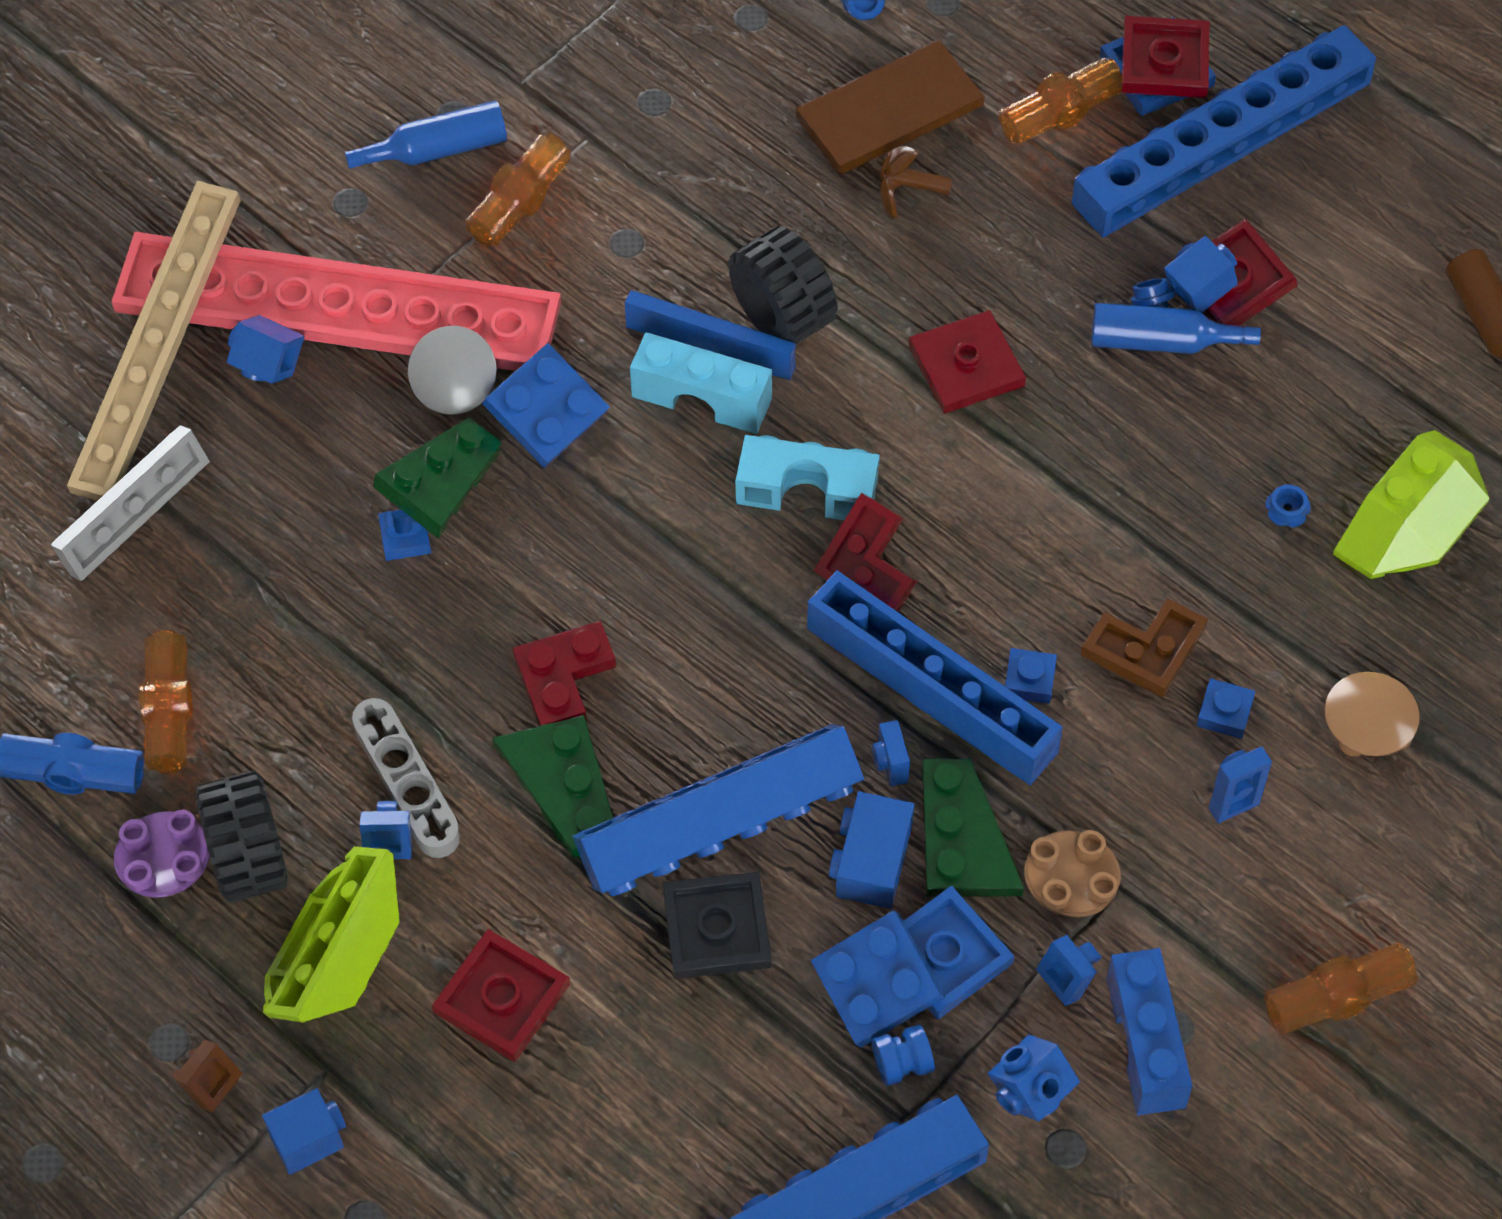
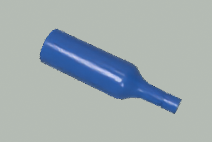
(437, 137)
(1163, 329)

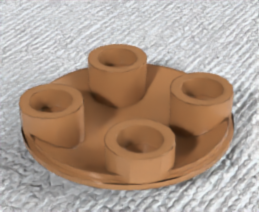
(1371, 714)
(1072, 873)

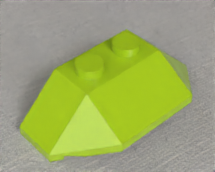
(1415, 509)
(335, 939)

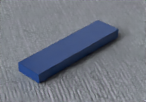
(709, 333)

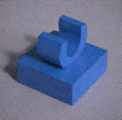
(402, 536)
(387, 829)
(1068, 968)

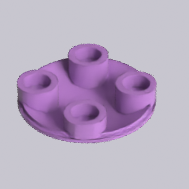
(161, 853)

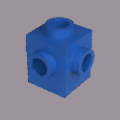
(1033, 1078)

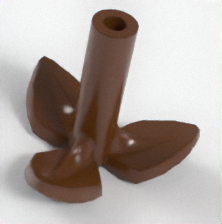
(895, 173)

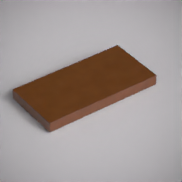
(889, 107)

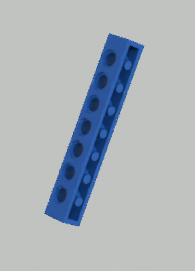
(1222, 130)

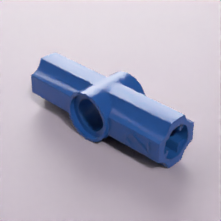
(71, 763)

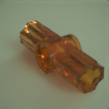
(1061, 101)
(518, 190)
(166, 702)
(1340, 988)

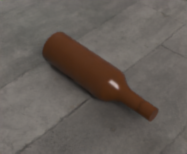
(1480, 295)

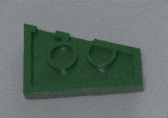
(439, 474)
(560, 774)
(963, 835)

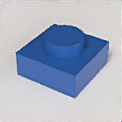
(1031, 674)
(1225, 708)
(891, 753)

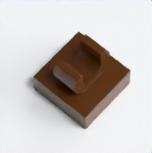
(207, 1075)

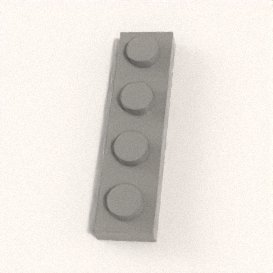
(130, 503)

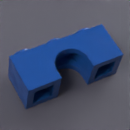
(1155, 1047)

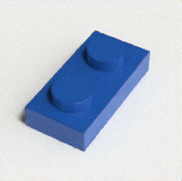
(1239, 783)

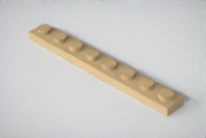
(154, 341)

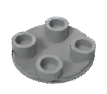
(452, 370)

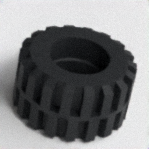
(783, 285)
(241, 836)

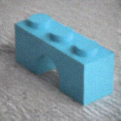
(732, 387)
(774, 466)

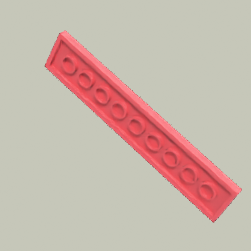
(349, 300)

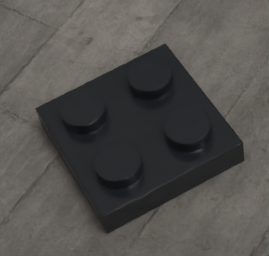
(716, 925)

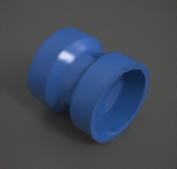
(901, 1055)

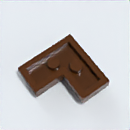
(1146, 657)

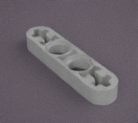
(403, 778)

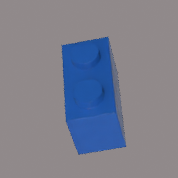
(873, 849)

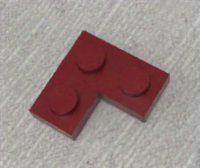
(858, 550)
(554, 664)

